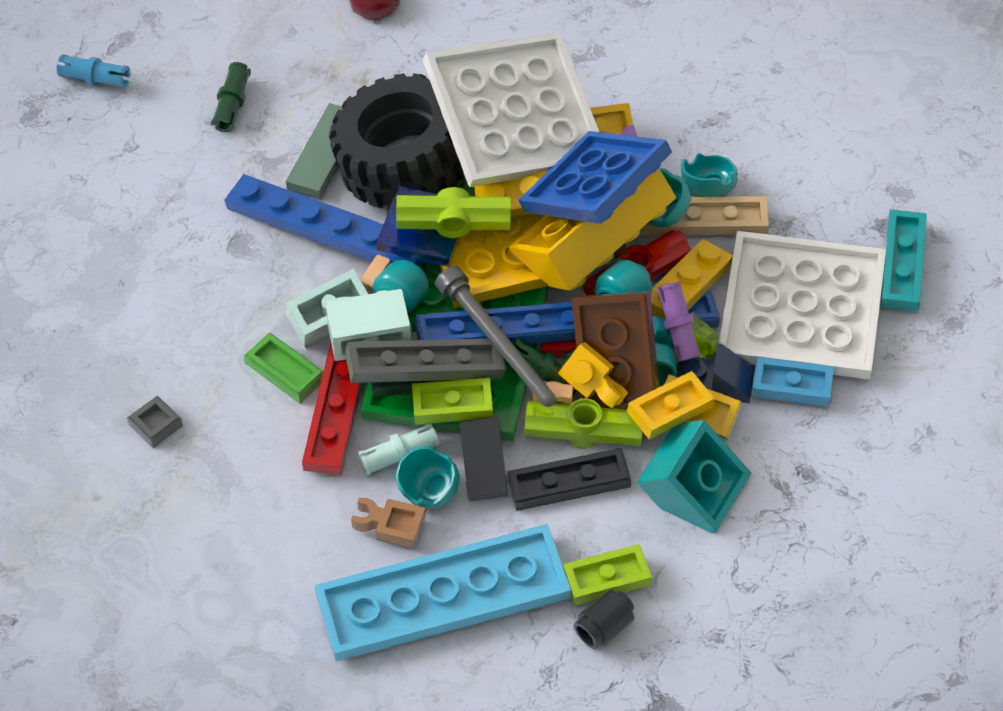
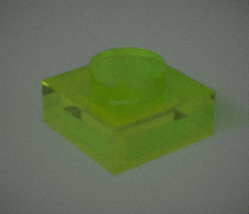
(705, 338)

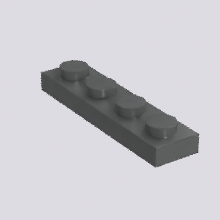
(423, 360)

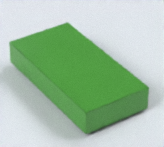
(284, 367)

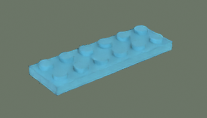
(442, 592)

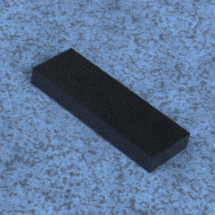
(568, 479)

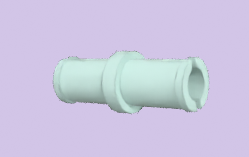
(396, 448)

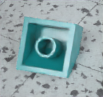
(694, 475)

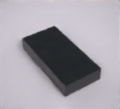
(483, 459)

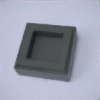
(155, 421)

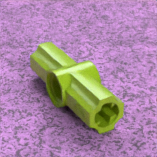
(453, 212)
(563, 421)

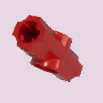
(656, 257)

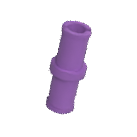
(678, 321)

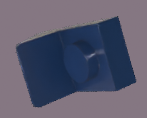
(723, 374)

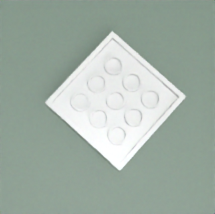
(510, 105)
(804, 302)

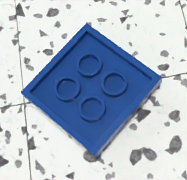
(595, 176)

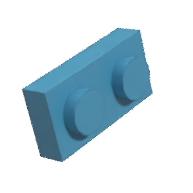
(793, 381)

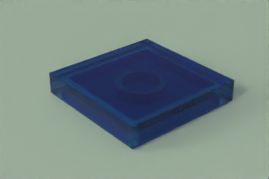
(416, 244)

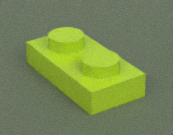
(452, 401)
(613, 570)

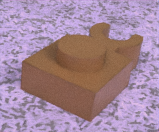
(395, 523)

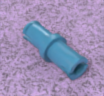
(93, 71)

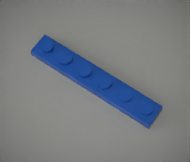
(308, 218)

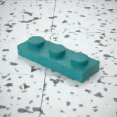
(904, 260)

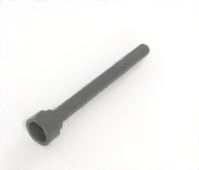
(454, 285)

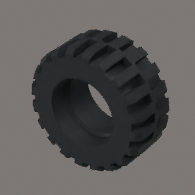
(380, 116)

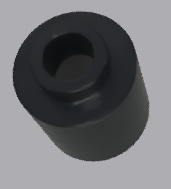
(604, 618)

